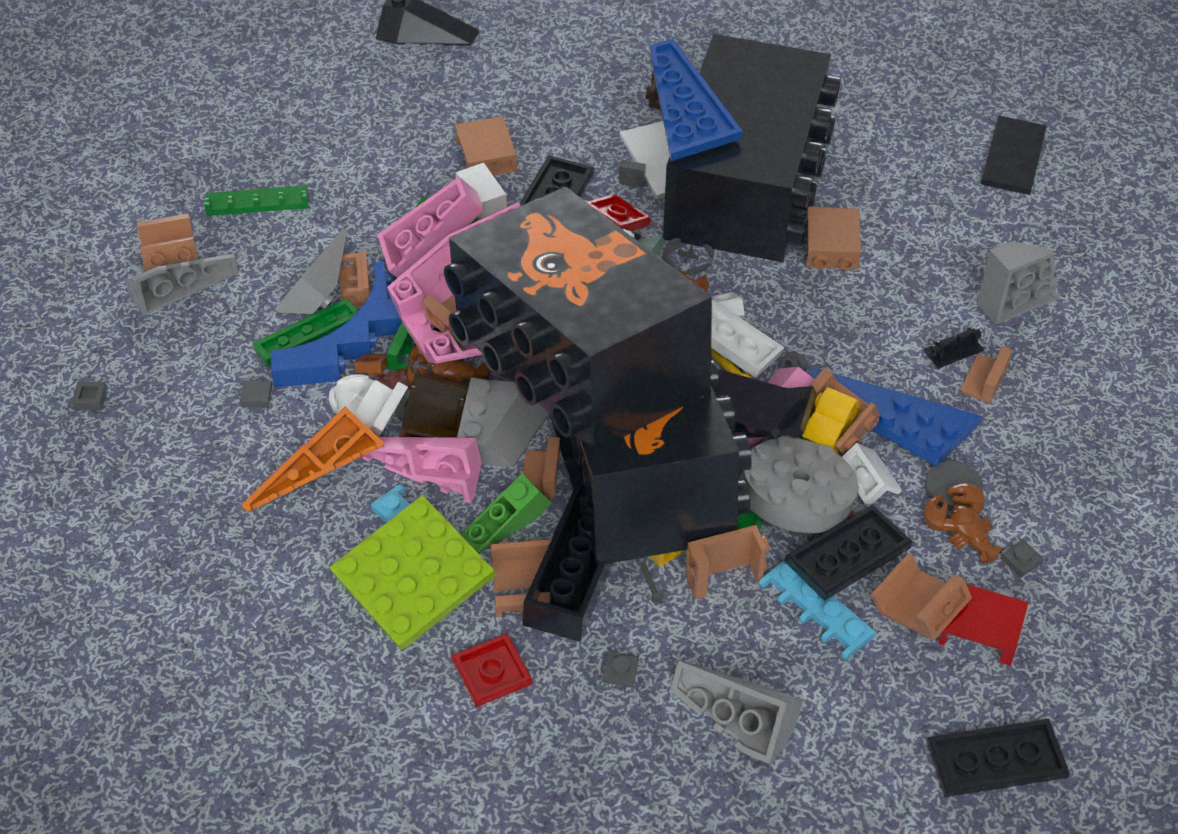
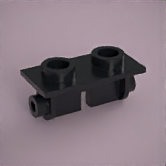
(955, 348)

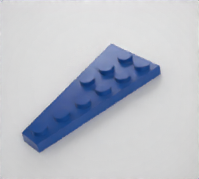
(689, 108)
(914, 422)

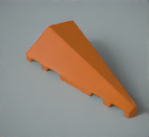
(332, 447)

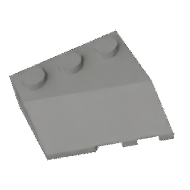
(1017, 280)
(499, 421)

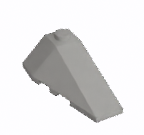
(176, 281)
(317, 282)
(750, 712)

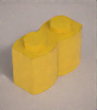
(832, 418)

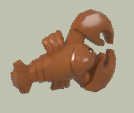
(451, 370)
(964, 520)

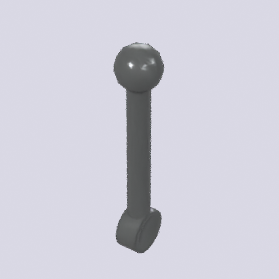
(656, 598)

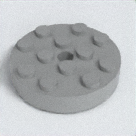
(800, 485)

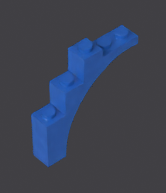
(325, 357)

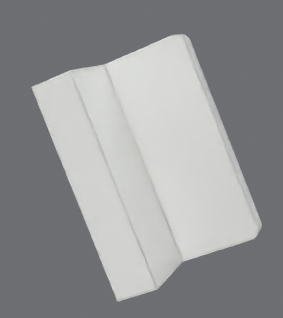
(379, 405)
(871, 473)

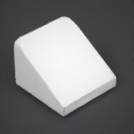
(731, 302)

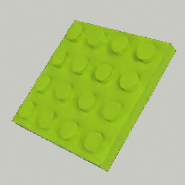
(412, 572)

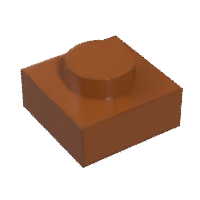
(371, 364)

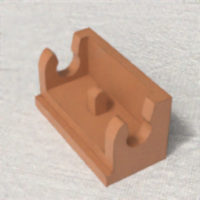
(355, 279)

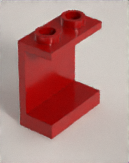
(989, 620)

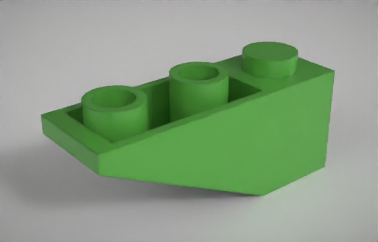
(508, 513)

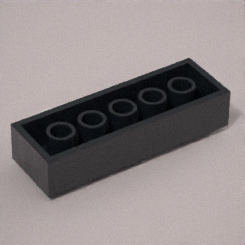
(569, 576)

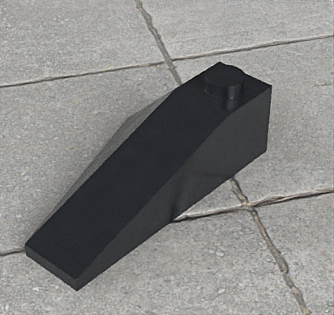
(421, 23)

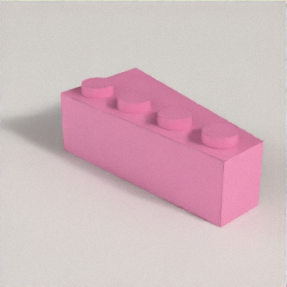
(428, 224)

